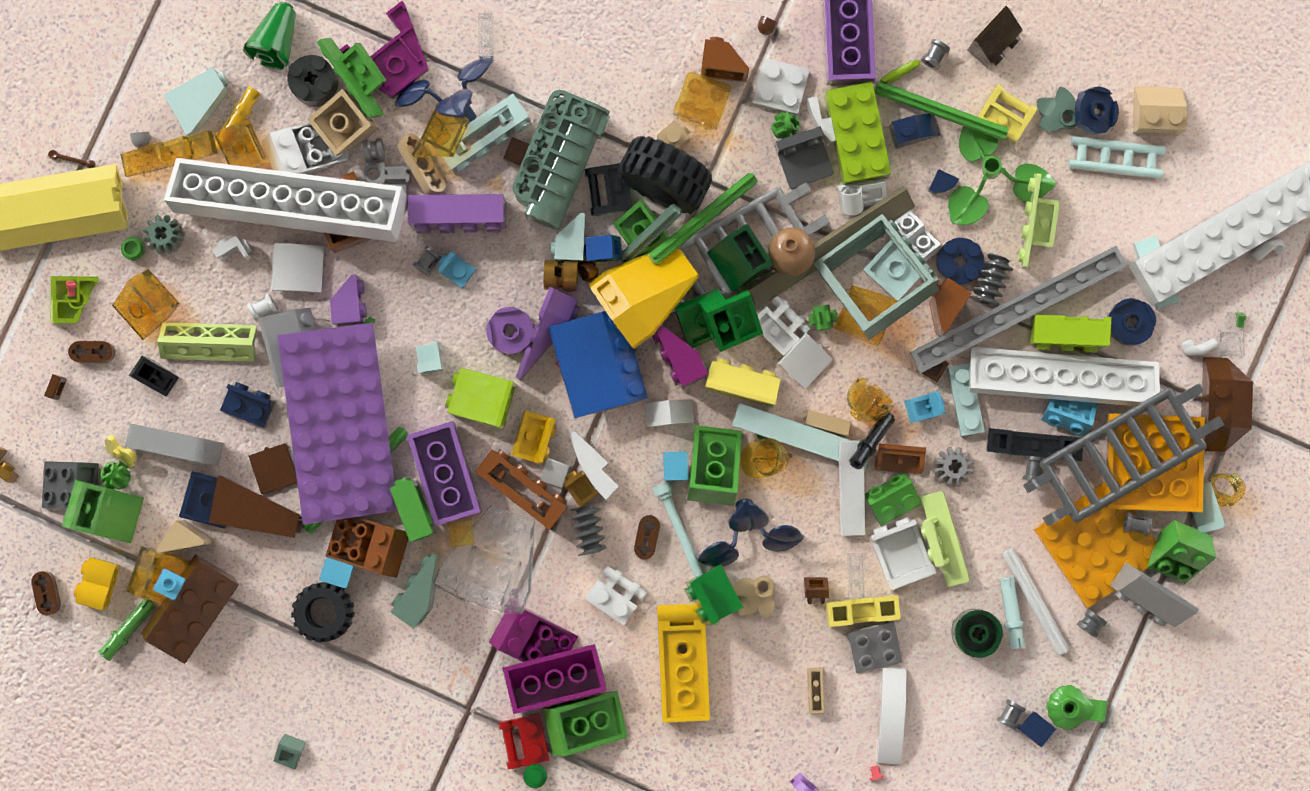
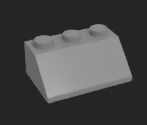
(283, 323)
(1152, 597)

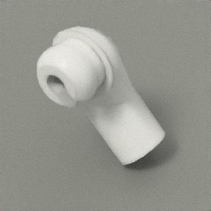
(1267, 246)
(1201, 349)

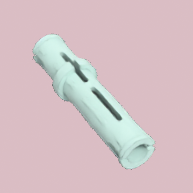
(1012, 613)

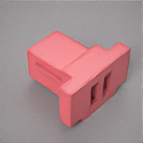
(71, 288)
(875, 773)

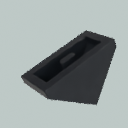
(154, 375)

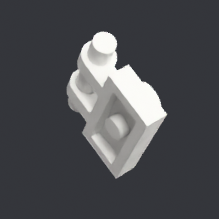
(775, 331)
(611, 601)

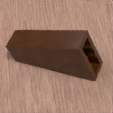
(248, 510)

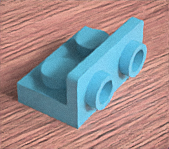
(1070, 415)

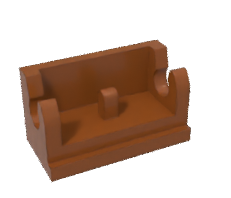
(900, 458)

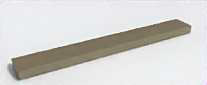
(775, 283)

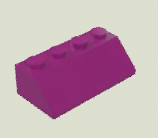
(554, 679)

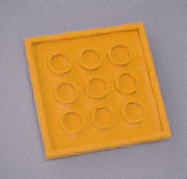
(1172, 491)
(1094, 548)

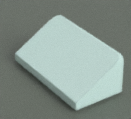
(1211, 517)

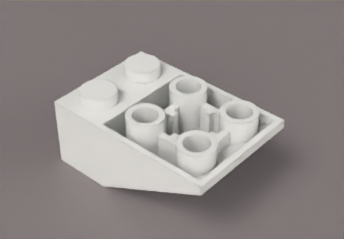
(300, 151)

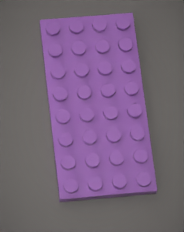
(337, 422)

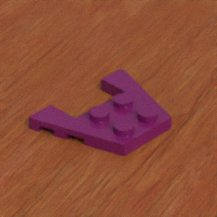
(402, 57)

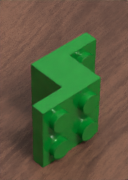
(718, 319)
(713, 595)

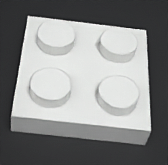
(780, 86)

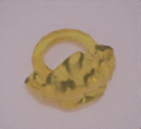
(1238, 485)

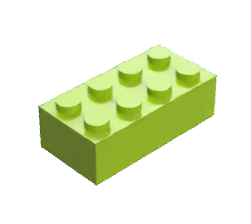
(857, 133)

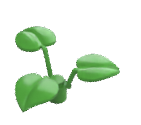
(967, 205)

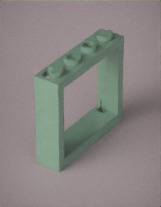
(855, 244)

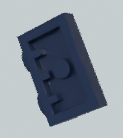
(247, 405)

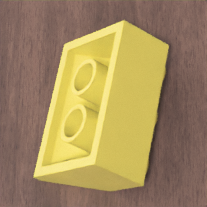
(743, 382)

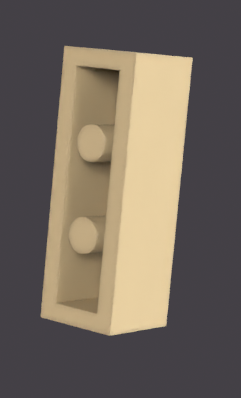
(827, 423)
(815, 690)

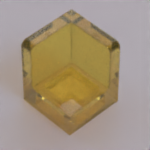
(461, 533)

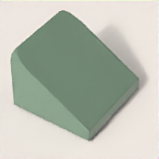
(289, 751)

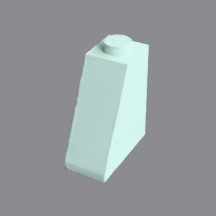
(197, 99)

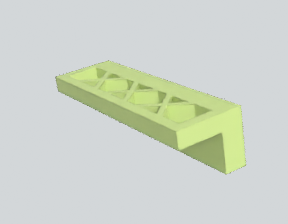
(206, 345)

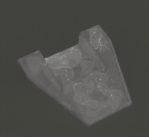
(495, 568)

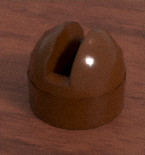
(766, 25)
(587, 271)

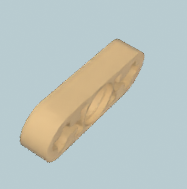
(420, 174)

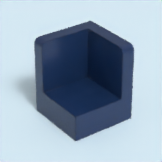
(1036, 729)

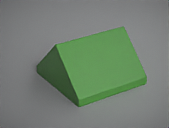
(635, 222)

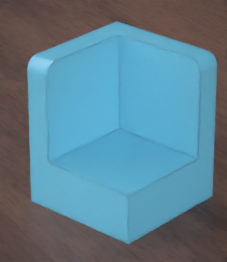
(675, 466)
(336, 572)

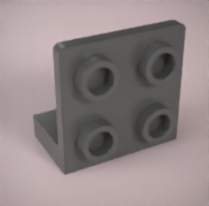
(804, 158)
(60, 479)

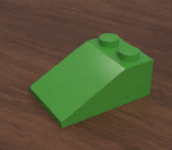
(714, 465)
(585, 723)

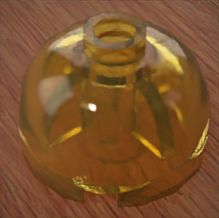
(868, 401)

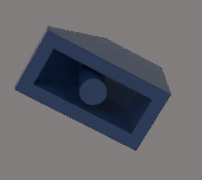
(913, 129)

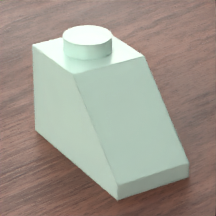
(570, 241)

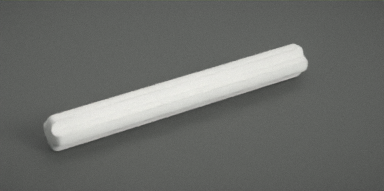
(1035, 601)

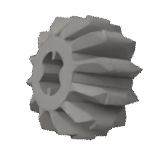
(947, 460)

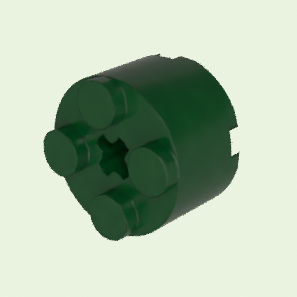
(988, 640)

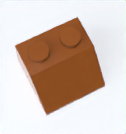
(722, 61)
(947, 304)

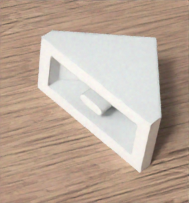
(669, 412)

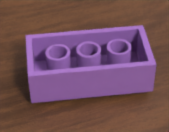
(849, 42)
(457, 212)
(444, 473)

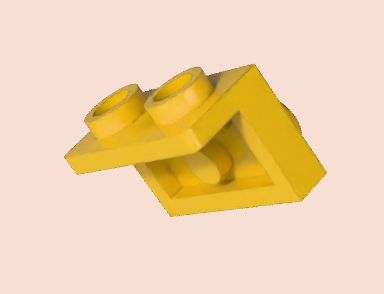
(533, 437)

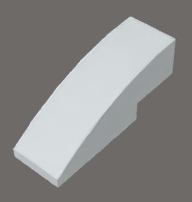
(593, 465)

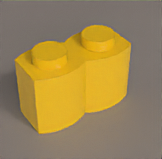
(97, 583)

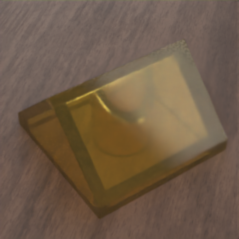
(440, 136)
(241, 145)

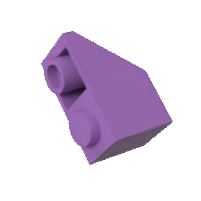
(347, 303)

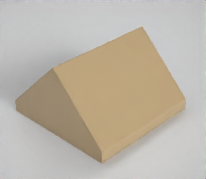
(183, 536)

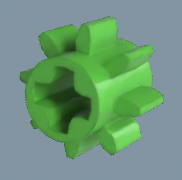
(785, 125)
(822, 317)
(115, 475)

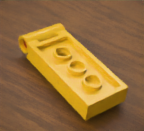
(683, 674)

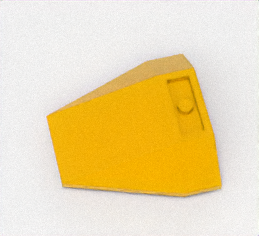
(643, 293)

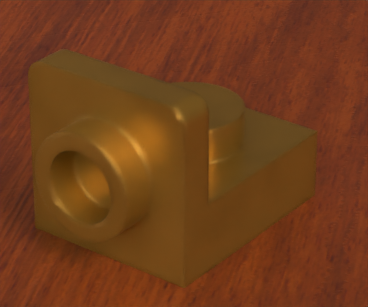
(6, 469)

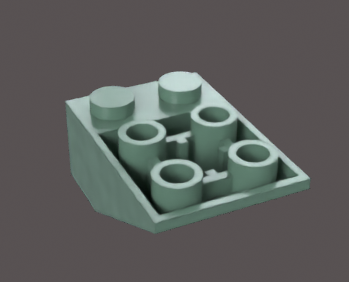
(419, 597)

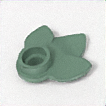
(1055, 109)

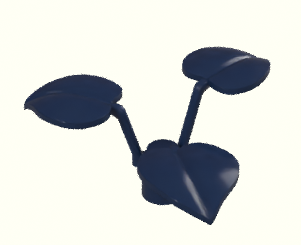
(457, 104)
(745, 518)

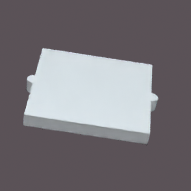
(805, 361)

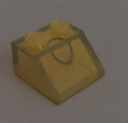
(145, 303)
(871, 305)
(148, 570)

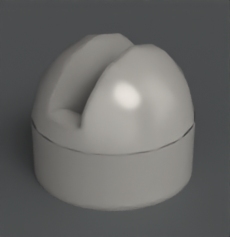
(140, 139)

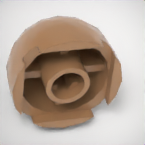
(791, 251)

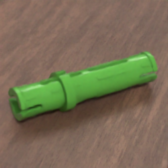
(125, 631)

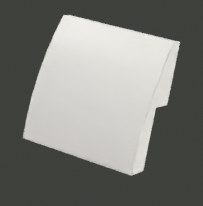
(297, 267)

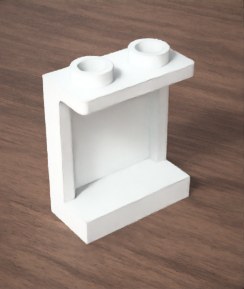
(901, 553)

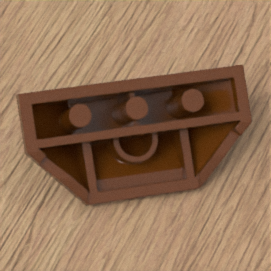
(1229, 396)

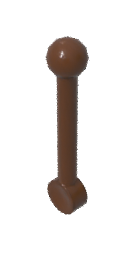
(54, 155)

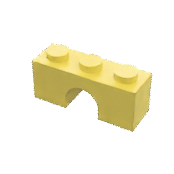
(862, 610)

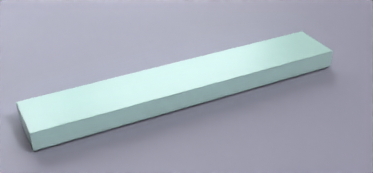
(788, 432)

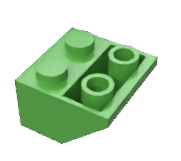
(1181, 552)

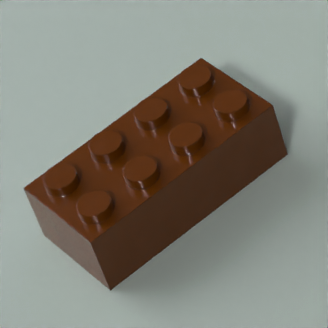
(183, 622)

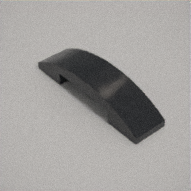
(1028, 444)

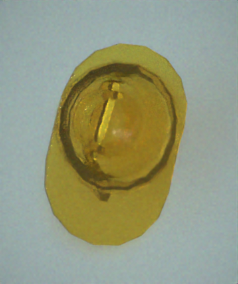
(764, 458)

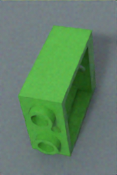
(412, 509)

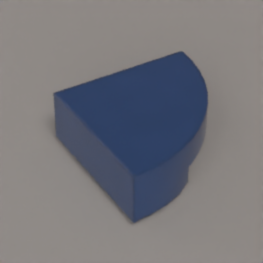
(942, 182)

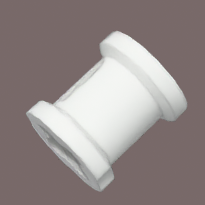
(262, 307)

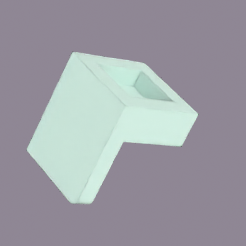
(429, 358)

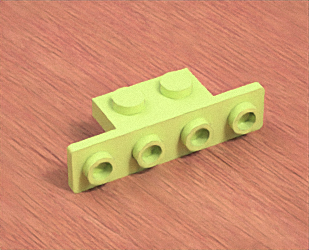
(1041, 221)
(943, 539)

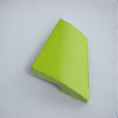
(65, 308)

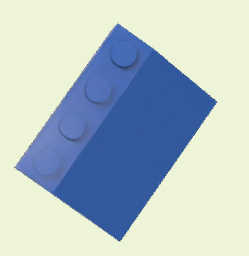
(597, 365)

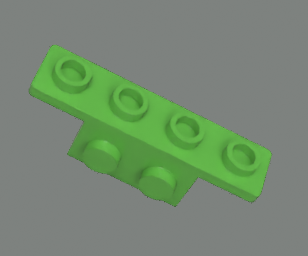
(357, 72)

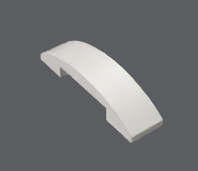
(892, 716)

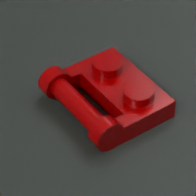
(531, 737)

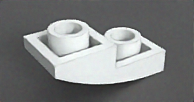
(917, 234)

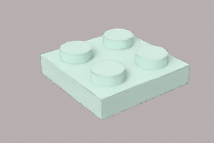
(892, 271)

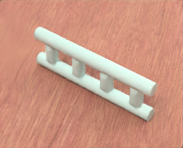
(1128, 148)

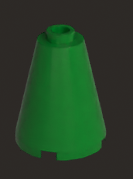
(273, 37)

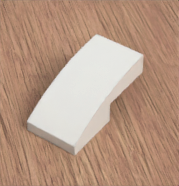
(826, 124)

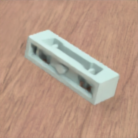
(497, 136)

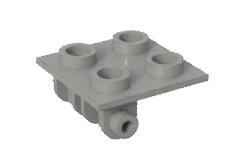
(875, 646)

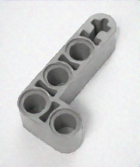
(174, 444)

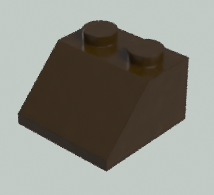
(996, 38)

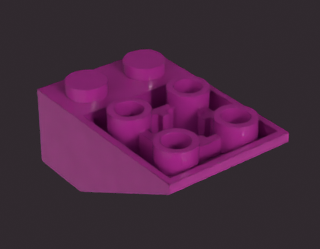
(684, 360)
(530, 636)

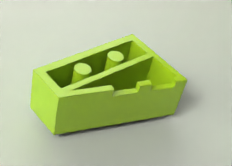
(1070, 333)

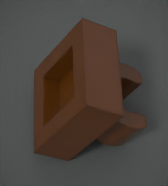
(816, 588)

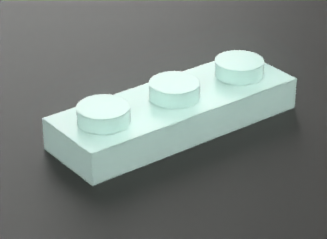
(965, 402)

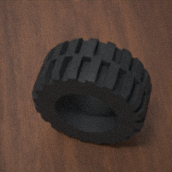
(665, 174)

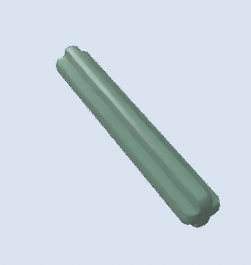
(653, 231)

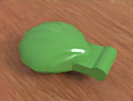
(1079, 710)

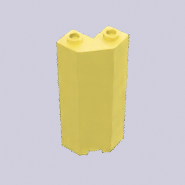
(61, 207)

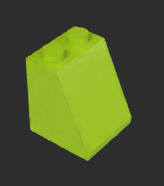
(480, 397)

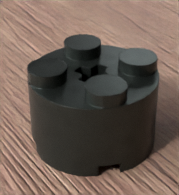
(300, 75)

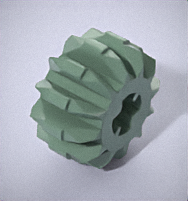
(171, 230)

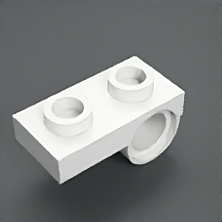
(857, 195)

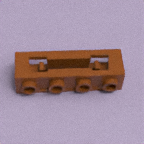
(491, 465)

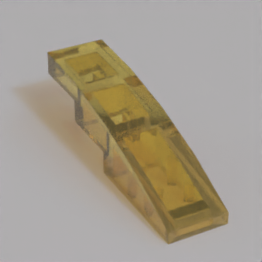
(164, 154)

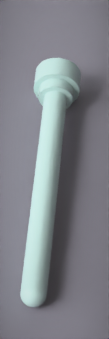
(664, 493)

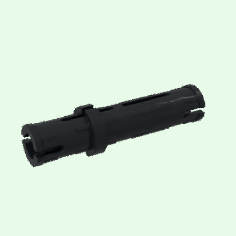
(867, 446)

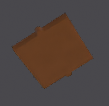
(273, 468)

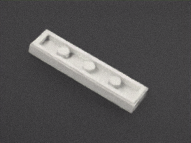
(851, 492)

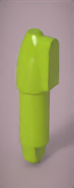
(895, 74)

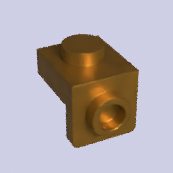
(580, 487)

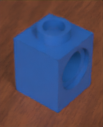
(603, 248)

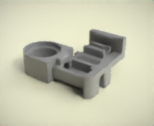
(391, 174)

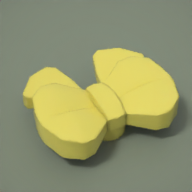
(113, 448)

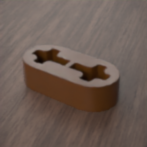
(91, 357)
(652, 538)
(51, 592)

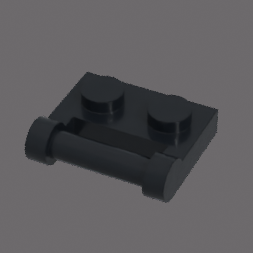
(617, 191)

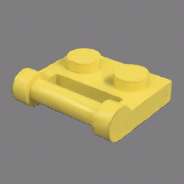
(998, 114)

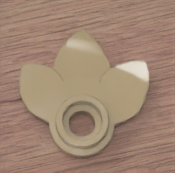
(752, 598)

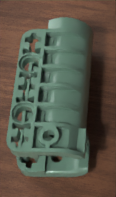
(562, 159)

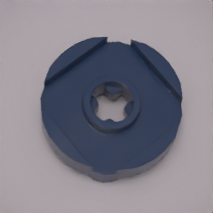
(1084, 110)
(970, 251)
(1143, 328)

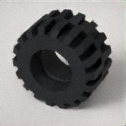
(303, 617)

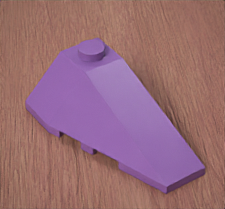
(555, 310)

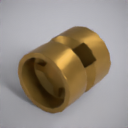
(568, 278)

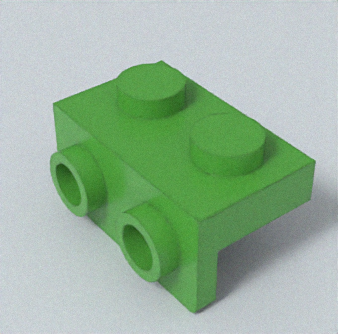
(892, 498)

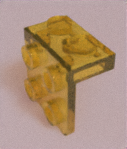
(702, 101)

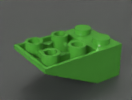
(102, 511)

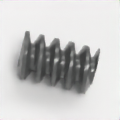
(992, 279)
(588, 530)

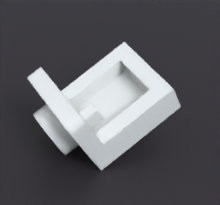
(229, 246)

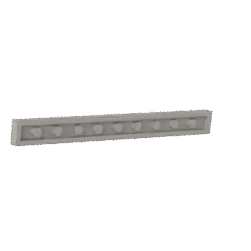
(1018, 309)

